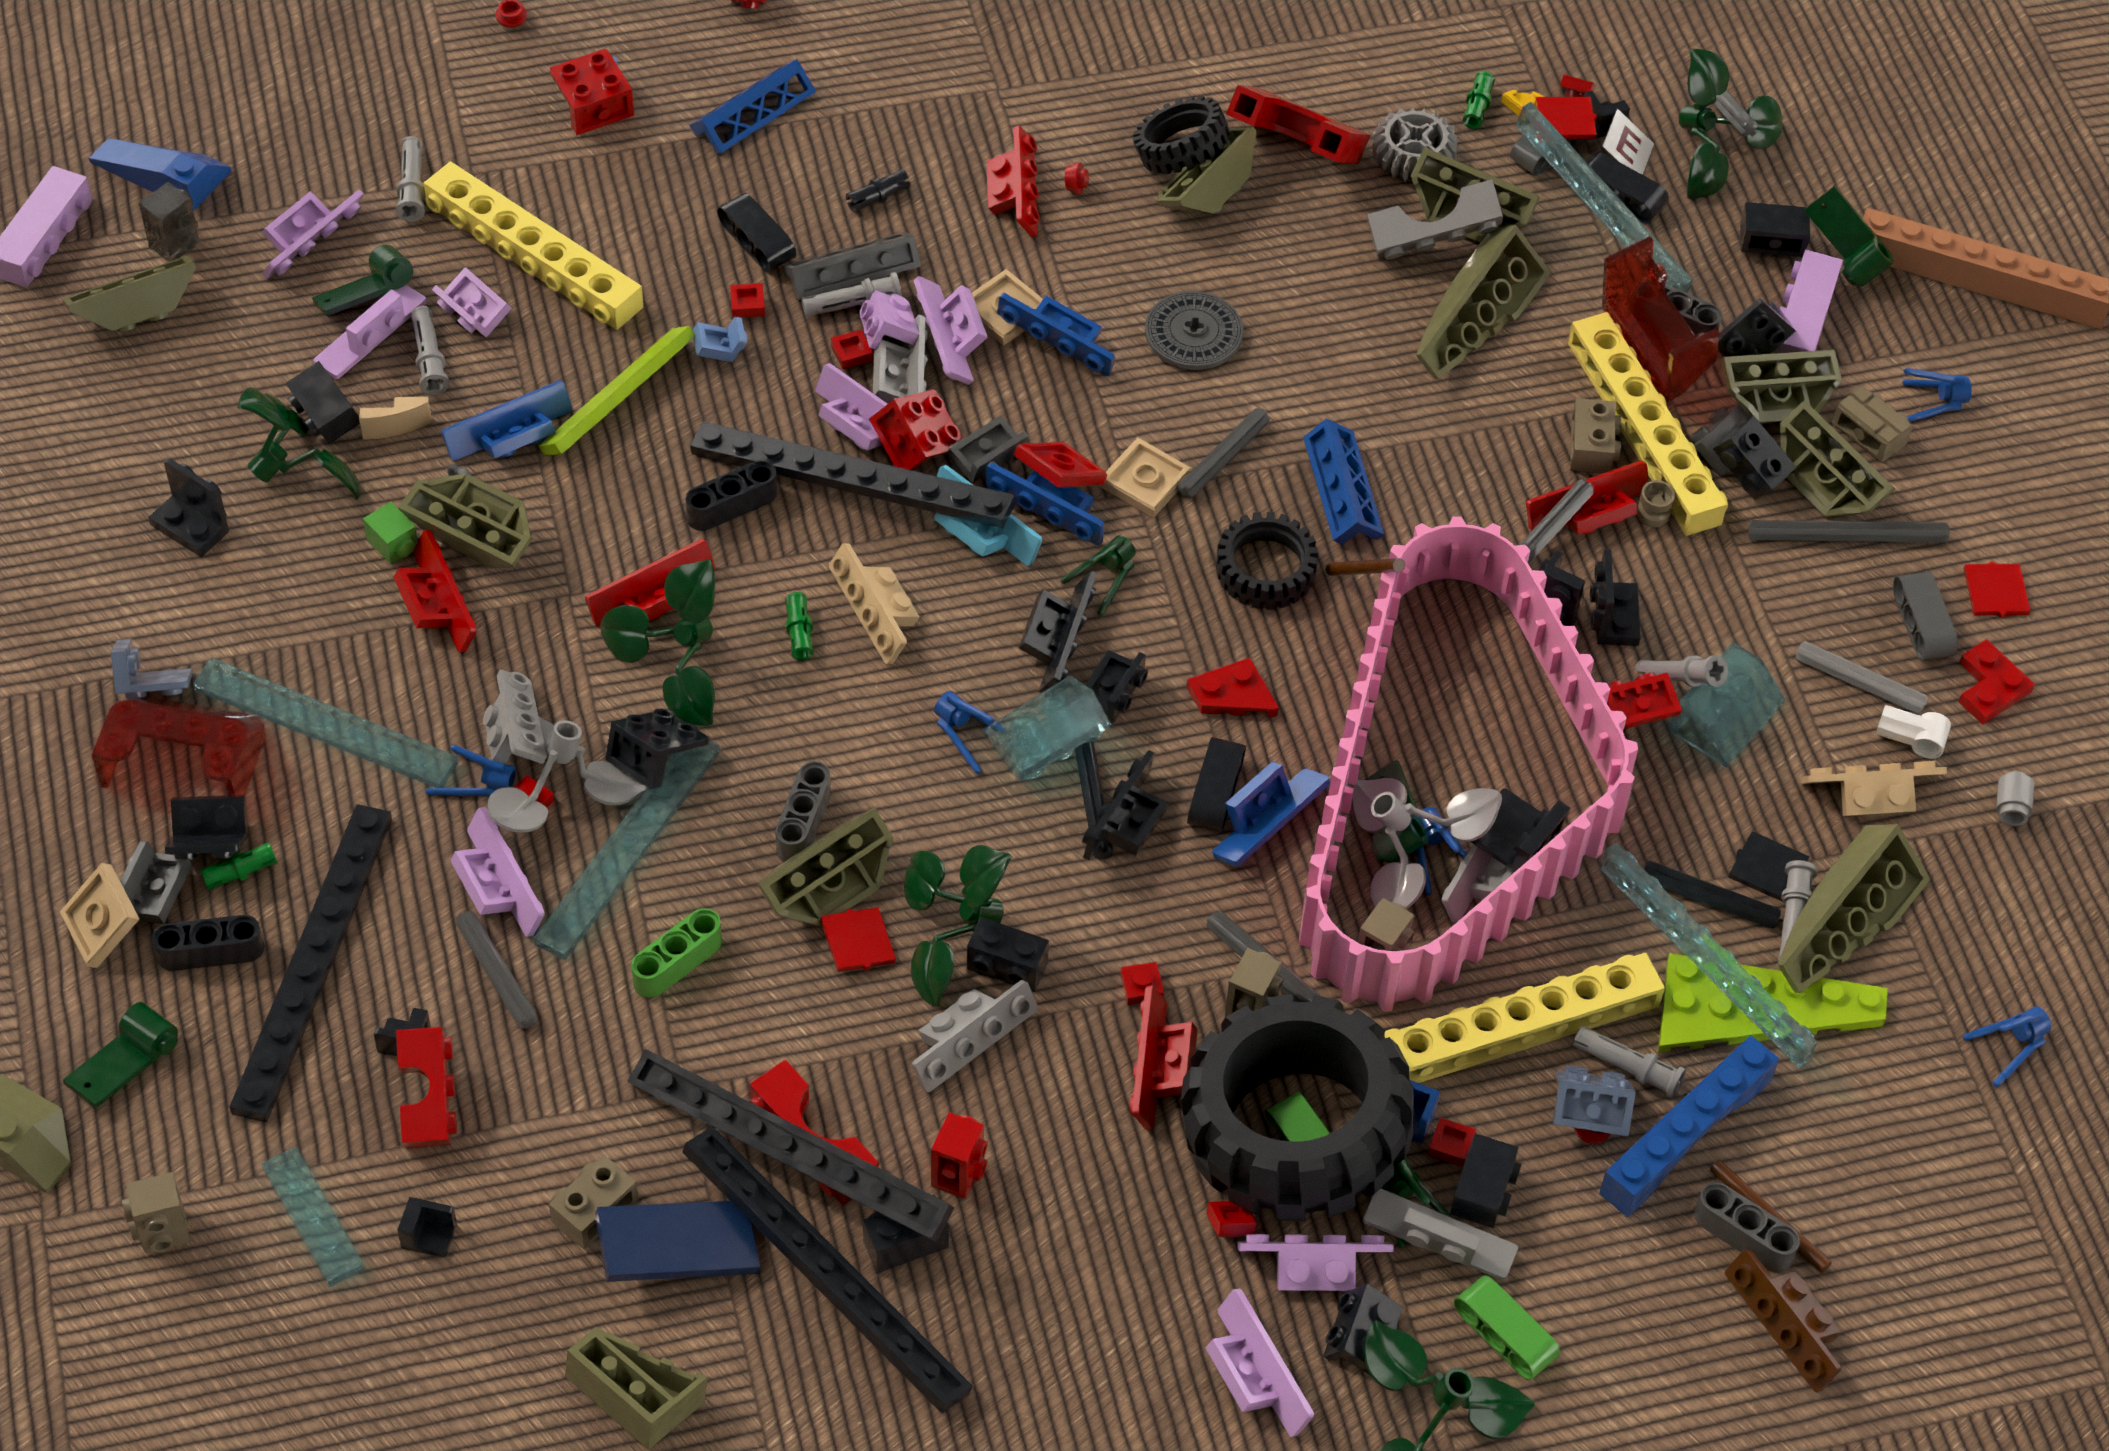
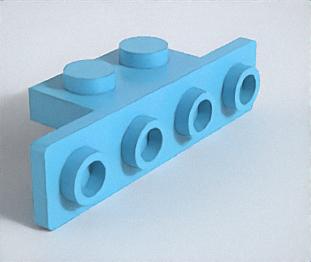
(986, 539)

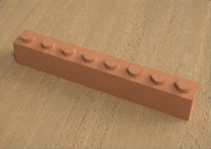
(1992, 270)

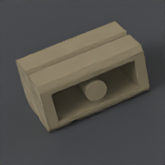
(1872, 423)

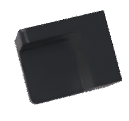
(1605, 113)
(386, 1038)
(427, 1227)

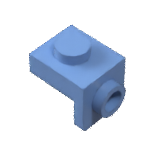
(720, 342)

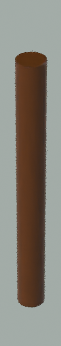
(1365, 567)
(1733, 1181)

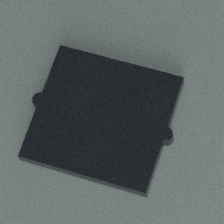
(1763, 865)

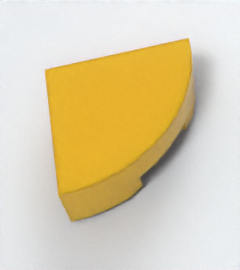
(1516, 101)

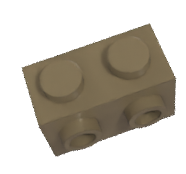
(1594, 436)
(1388, 927)
(1253, 982)
(597, 1185)
(156, 1213)

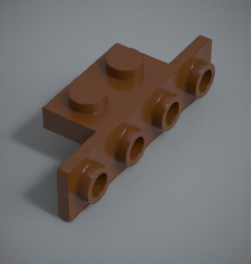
(1790, 1316)

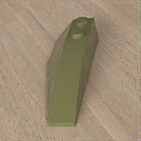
(1482, 299)
(1853, 903)

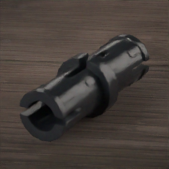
(878, 190)

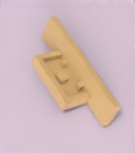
(876, 601)
(1876, 791)

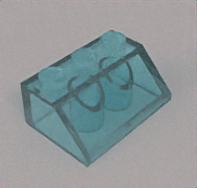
(1728, 716)
(1047, 728)

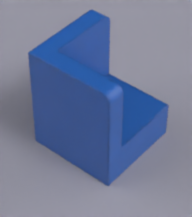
(1424, 1108)

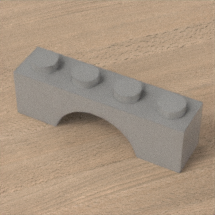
(1397, 232)

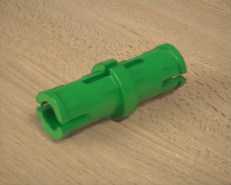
(1478, 99)
(799, 626)
(238, 866)

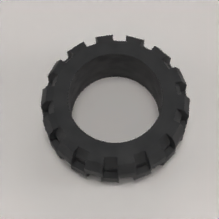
(1302, 1174)

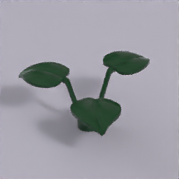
(1706, 79)
(272, 456)
(626, 634)
(980, 874)
(1399, 1358)

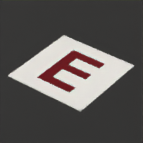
(1628, 143)

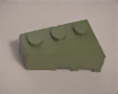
(632, 1387)

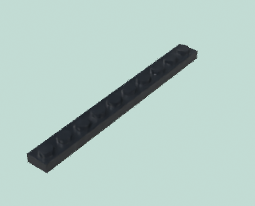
(855, 475)
(310, 964)
(792, 1145)
(828, 1270)

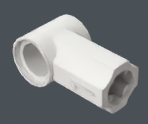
(1924, 732)

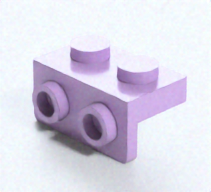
(474, 301)
(888, 317)

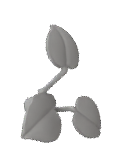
(604, 781)
(1382, 805)

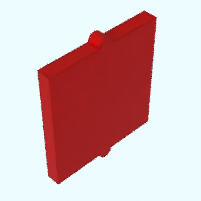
(1569, 115)
(1996, 589)
(858, 939)

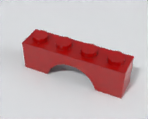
(787, 1096)

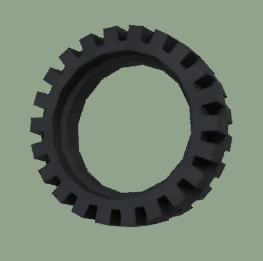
(1186, 151)
(1264, 590)

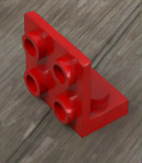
(594, 91)
(915, 429)
(1645, 699)

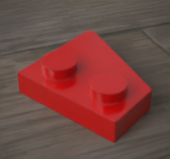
(1232, 691)

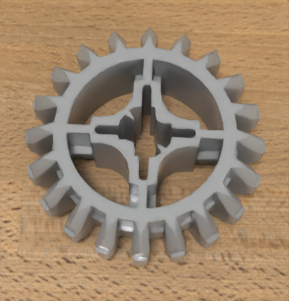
(1412, 133)

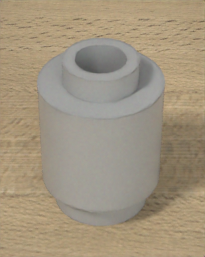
(2015, 798)

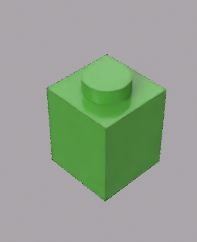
(390, 532)

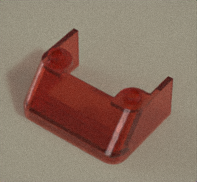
(1651, 322)

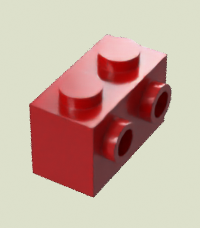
(958, 1155)

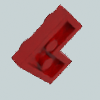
(1999, 682)

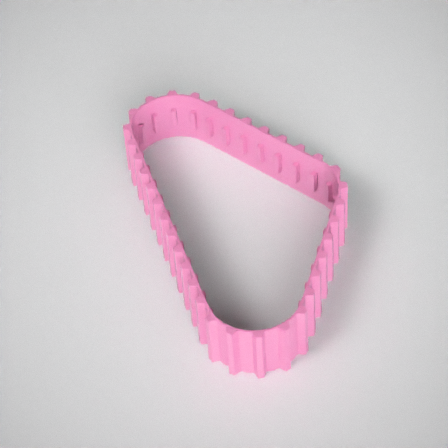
(1496, 564)

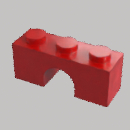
(429, 1120)

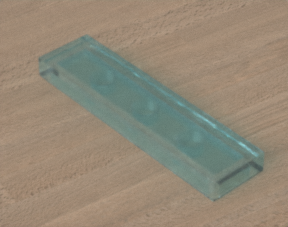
(312, 1216)

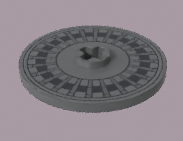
(1171, 337)

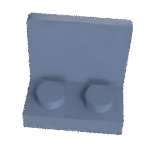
(135, 685)
(1594, 1101)

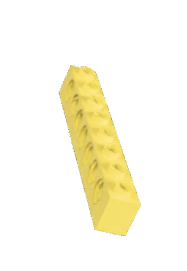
(533, 245)
(1647, 422)
(1540, 1025)

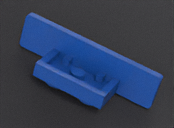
(1060, 327)
(510, 424)
(1060, 506)
(1265, 808)

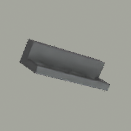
(853, 265)

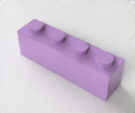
(42, 225)
(1809, 300)

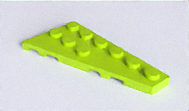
(1701, 1013)

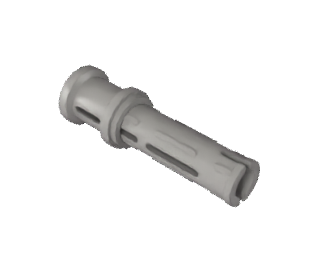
(410, 188)
(849, 296)
(430, 360)
(1691, 670)
(1796, 894)
(1644, 1067)

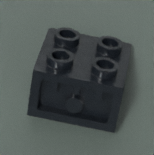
(1755, 331)
(194, 511)
(1616, 606)
(643, 741)
(207, 826)
(1521, 830)

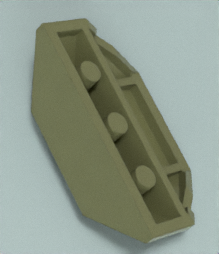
(1216, 180)
(1440, 183)
(134, 297)
(1777, 383)
(1828, 467)
(470, 518)
(831, 871)
(32, 1136)

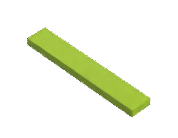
(617, 391)

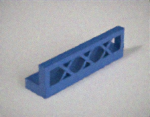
(746, 97)
(1342, 482)

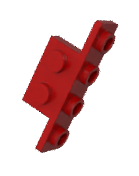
(1013, 182)
(1607, 505)
(645, 586)
(433, 594)
(1162, 1057)

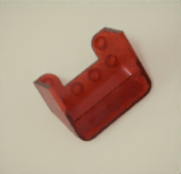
(229, 737)

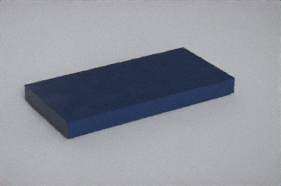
(675, 1241)

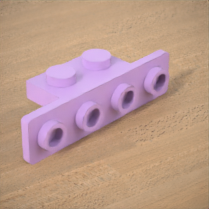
(301, 225)
(954, 326)
(369, 330)
(849, 407)
(494, 876)
(1316, 1265)
(1254, 1366)

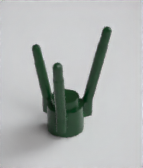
(1114, 555)
(1407, 1183)

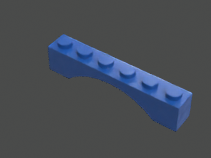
(1652, 1157)

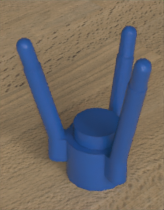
(1951, 388)
(957, 712)
(494, 774)
(1437, 834)
(2028, 1027)

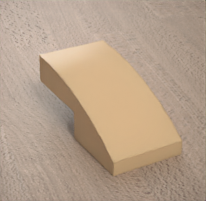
(404, 417)

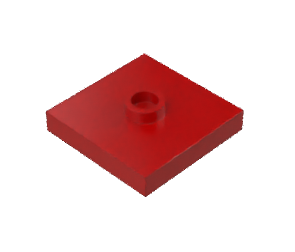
(1060, 464)

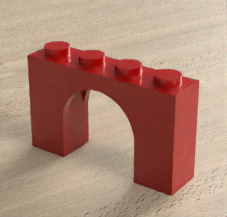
(1276, 113)

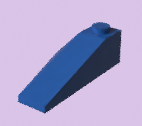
(154, 166)

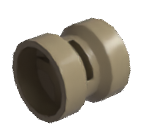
(1655, 503)

